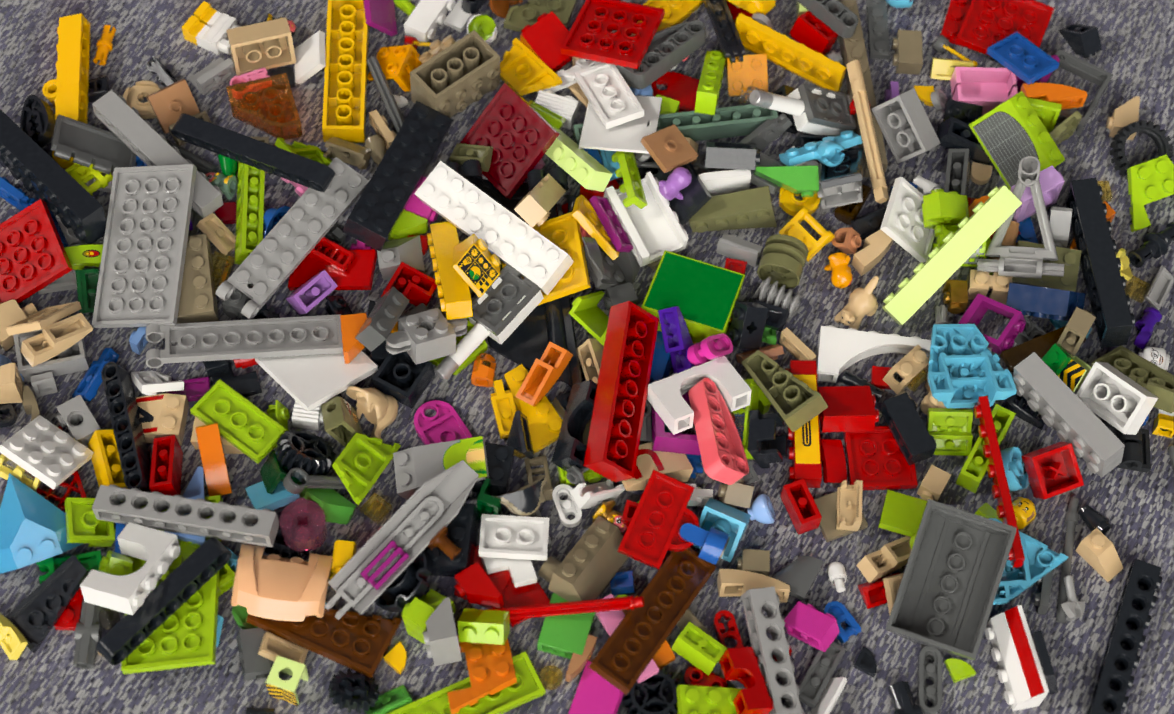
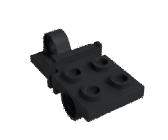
(1136, 450)

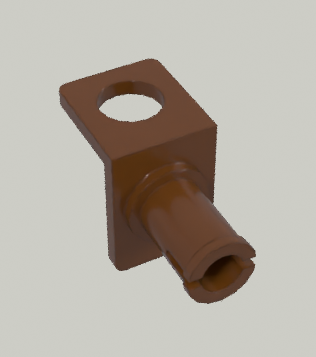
(444, 543)

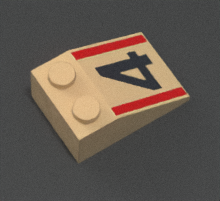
(163, 415)

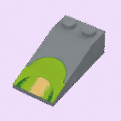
(422, 463)

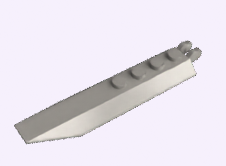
(411, 529)

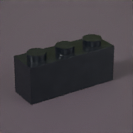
(958, 135)
(908, 428)

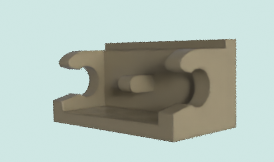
(348, 152)

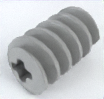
(778, 296)

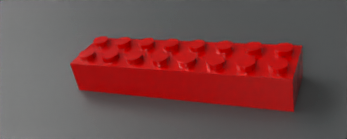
(621, 392)

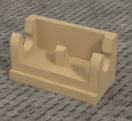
(849, 506)

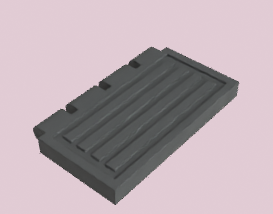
(90, 146)

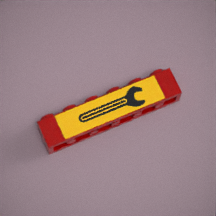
(806, 440)

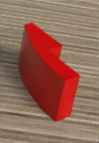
(833, 461)

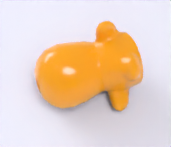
(841, 272)

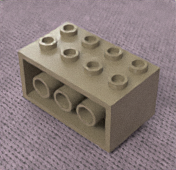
(456, 76)

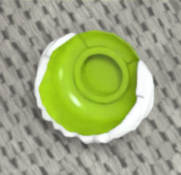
(483, 26)

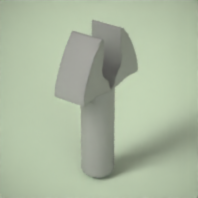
(1072, 607)

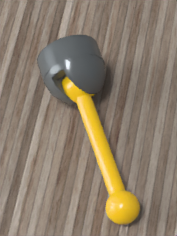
(943, 45)

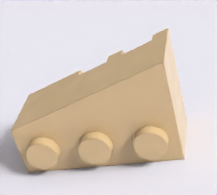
(537, 203)

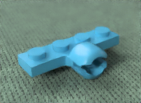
(826, 151)

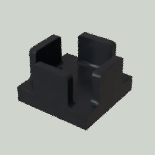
(762, 442)

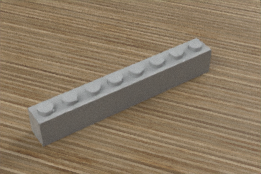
(153, 147)

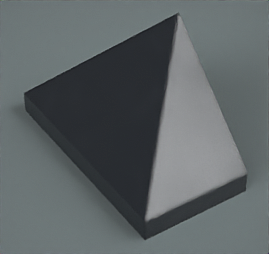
(520, 435)

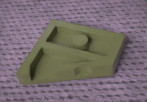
(1066, 128)

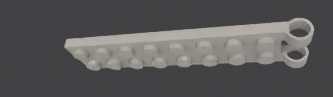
(293, 239)
(245, 339)

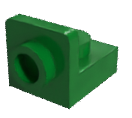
(1056, 358)

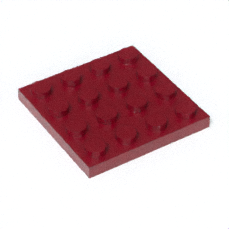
(517, 139)

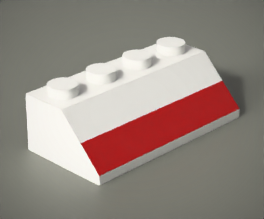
(1016, 659)

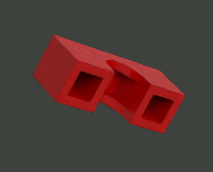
(743, 666)

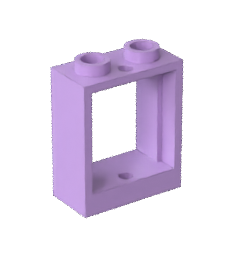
(1051, 185)

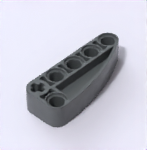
(665, 52)

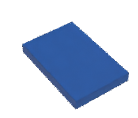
(1022, 58)

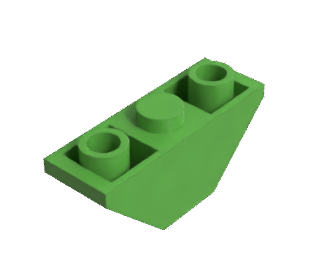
(335, 506)

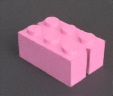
(983, 86)

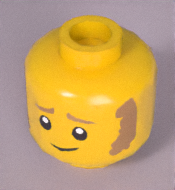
(1024, 511)

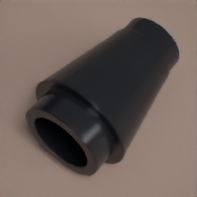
(1094, 519)

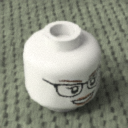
(1156, 356)

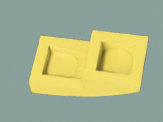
(11, 639)

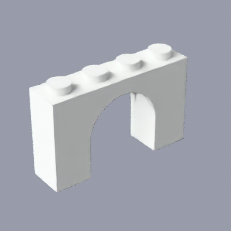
(672, 408)
(129, 591)

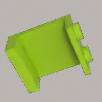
(590, 316)

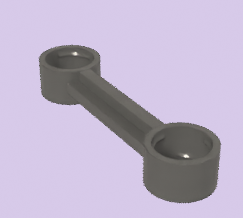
(310, 481)

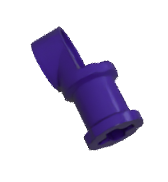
(1146, 326)

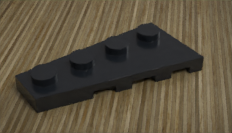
(44, 606)

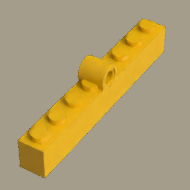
(71, 86)

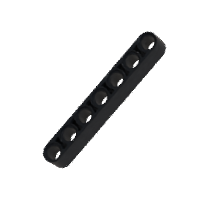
(127, 427)
(164, 601)

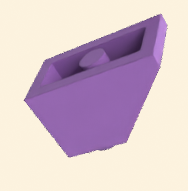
(311, 292)

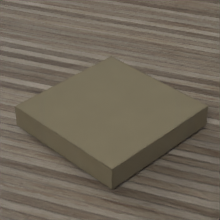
(827, 508)

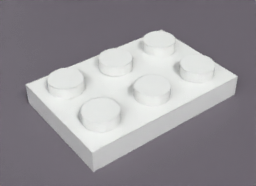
(514, 537)

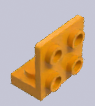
(397, 64)
(747, 73)

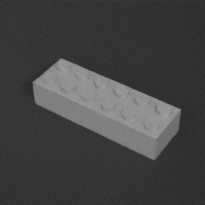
(1068, 415)

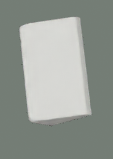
(830, 696)

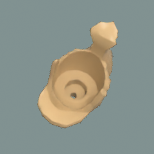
(376, 407)

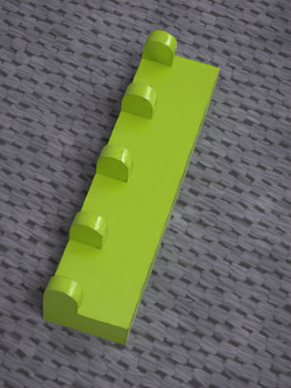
(631, 177)

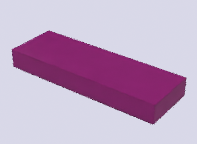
(611, 224)

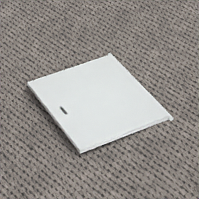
(625, 136)

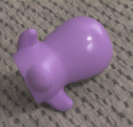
(676, 181)

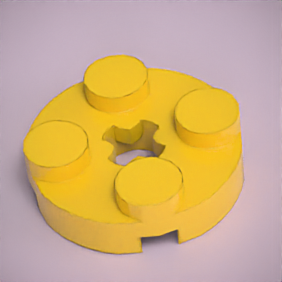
(792, 206)

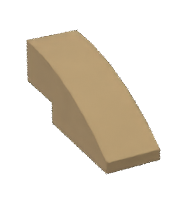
(873, 251)
(55, 339)
(886, 560)
(736, 582)

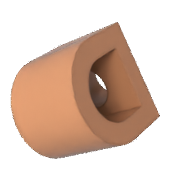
(847, 240)

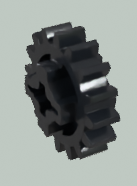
(353, 691)

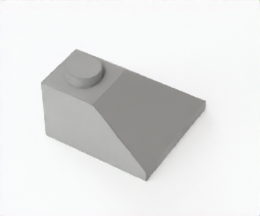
(400, 250)

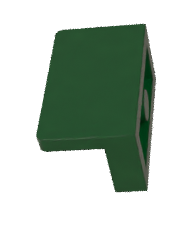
(273, 473)
(488, 504)

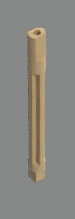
(867, 131)

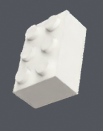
(1116, 398)

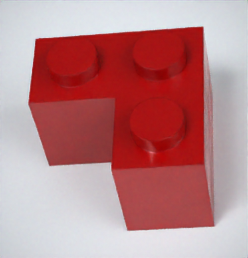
(412, 284)

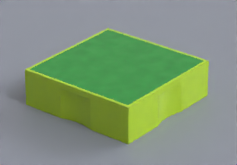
(699, 289)

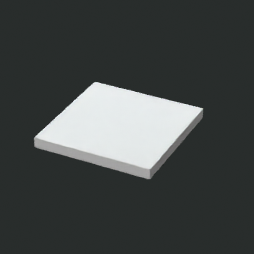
(317, 377)

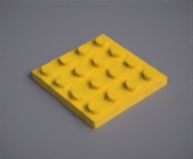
(566, 234)

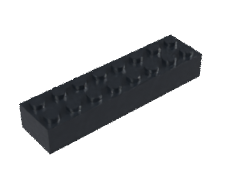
(397, 176)
(50, 183)
(1099, 263)

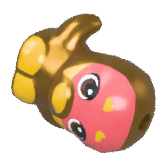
(605, 511)

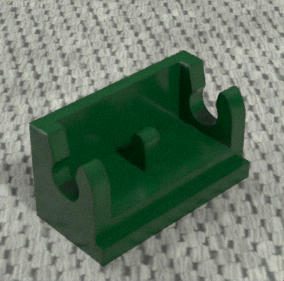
(87, 287)

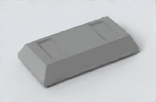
(1159, 288)

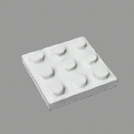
(905, 221)
(46, 451)

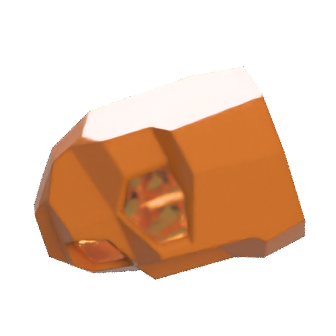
(483, 370)

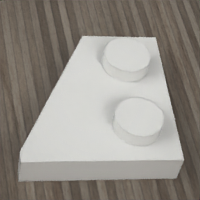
(152, 382)

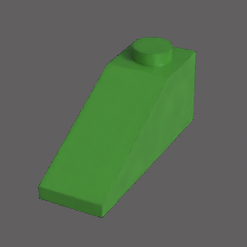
(796, 179)

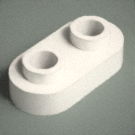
(567, 506)

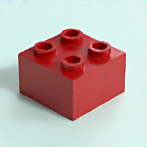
(1052, 470)

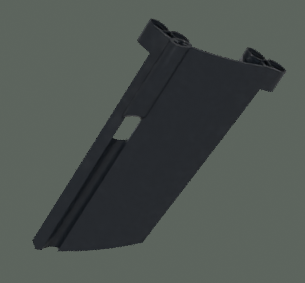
(547, 321)

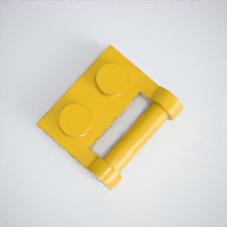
(795, 230)

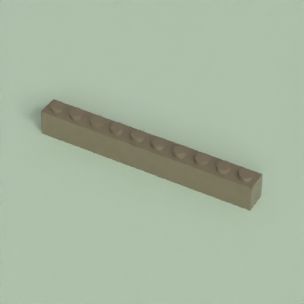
(855, 49)

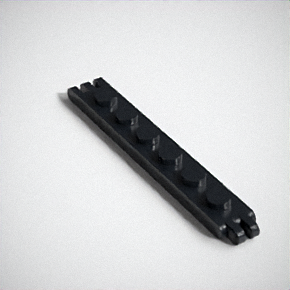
(725, 29)

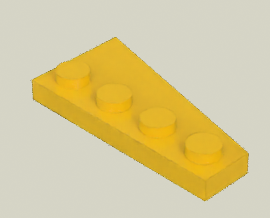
(542, 419)

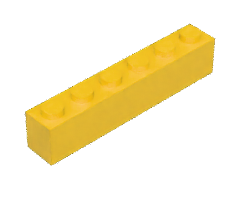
(452, 287)

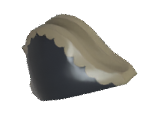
(525, 499)

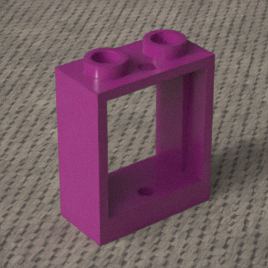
(1015, 326)

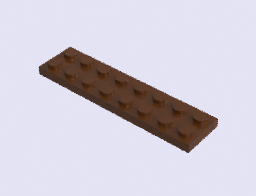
(647, 627)

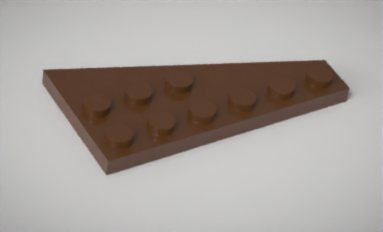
(350, 641)

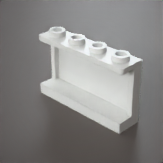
(649, 228)

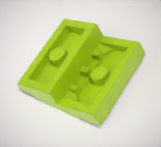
(951, 430)

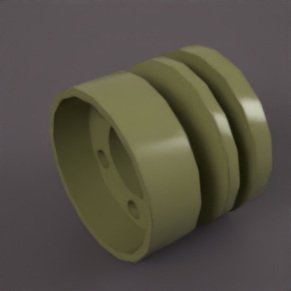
(783, 260)

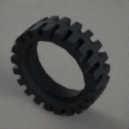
(1123, 134)

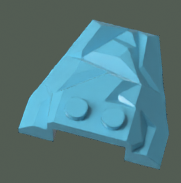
(965, 368)

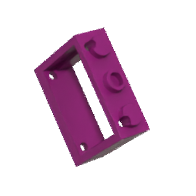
(668, 442)

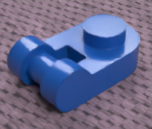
(842, 615)

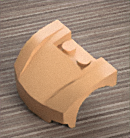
(280, 586)

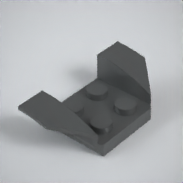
(606, 272)

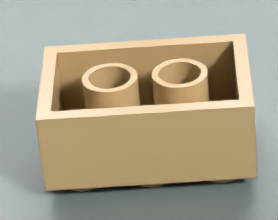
(261, 46)

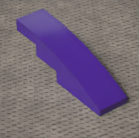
(676, 337)

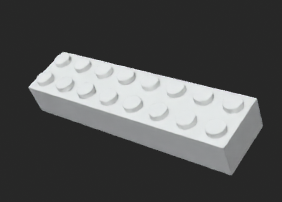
(502, 231)

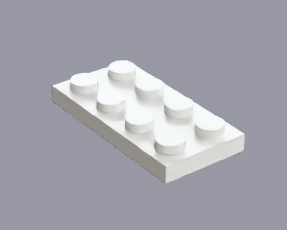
(609, 94)

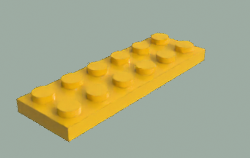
(790, 54)

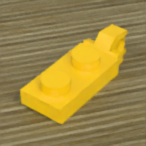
(503, 408)

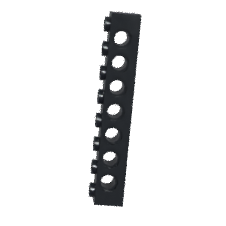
(1148, 576)

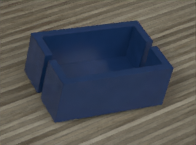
(1044, 301)

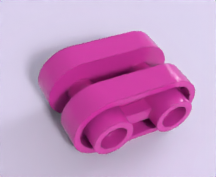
(709, 349)

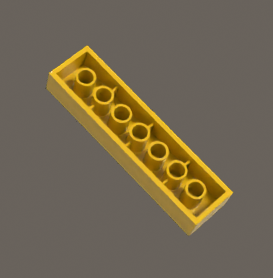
(345, 71)

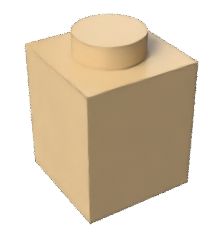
(933, 484)

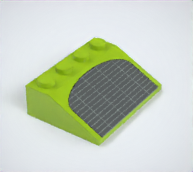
(1014, 133)

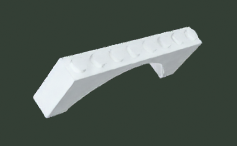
(844, 347)

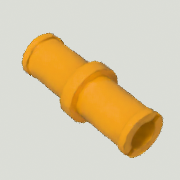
(104, 45)

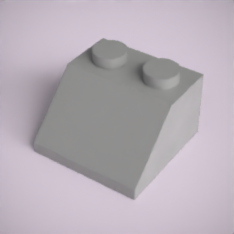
(441, 635)

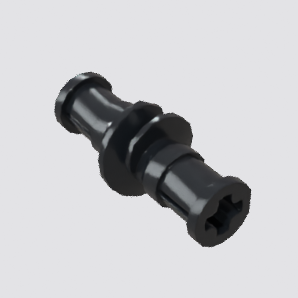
(1153, 246)

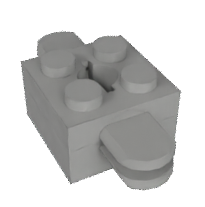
(426, 336)

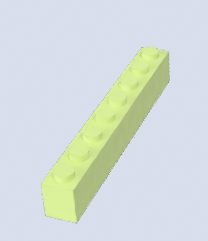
(951, 254)

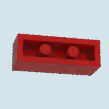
(166, 466)

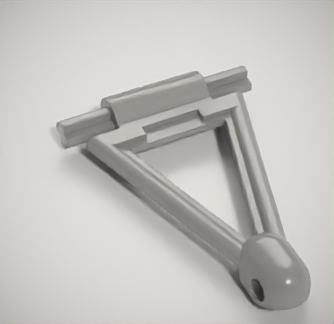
(1024, 261)

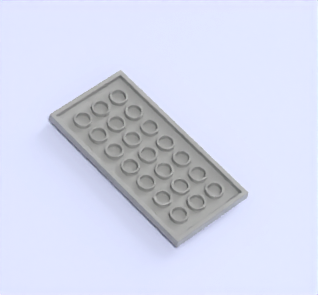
(144, 246)

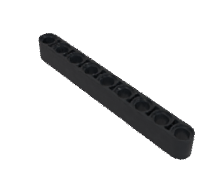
(253, 152)

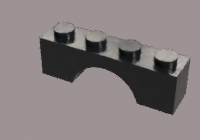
(570, 446)

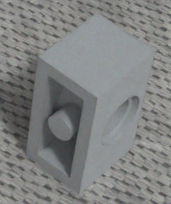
(75, 411)

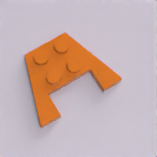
(489, 672)

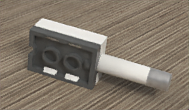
(812, 107)
(494, 315)

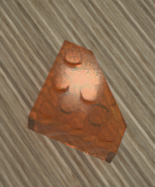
(266, 106)

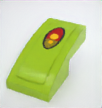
(84, 255)

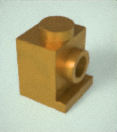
(956, 295)

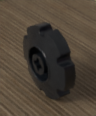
(407, 585)

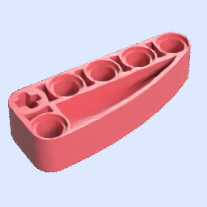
(717, 434)

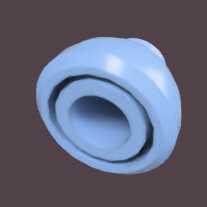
(762, 510)

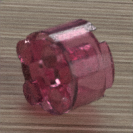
(294, 528)

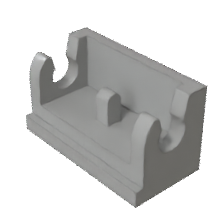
(840, 195)

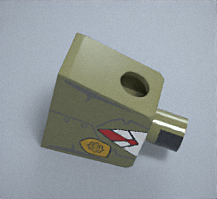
(340, 419)

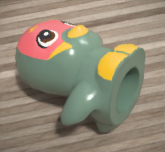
(227, 185)

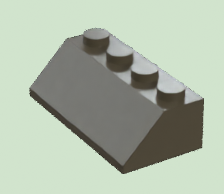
(589, 563)

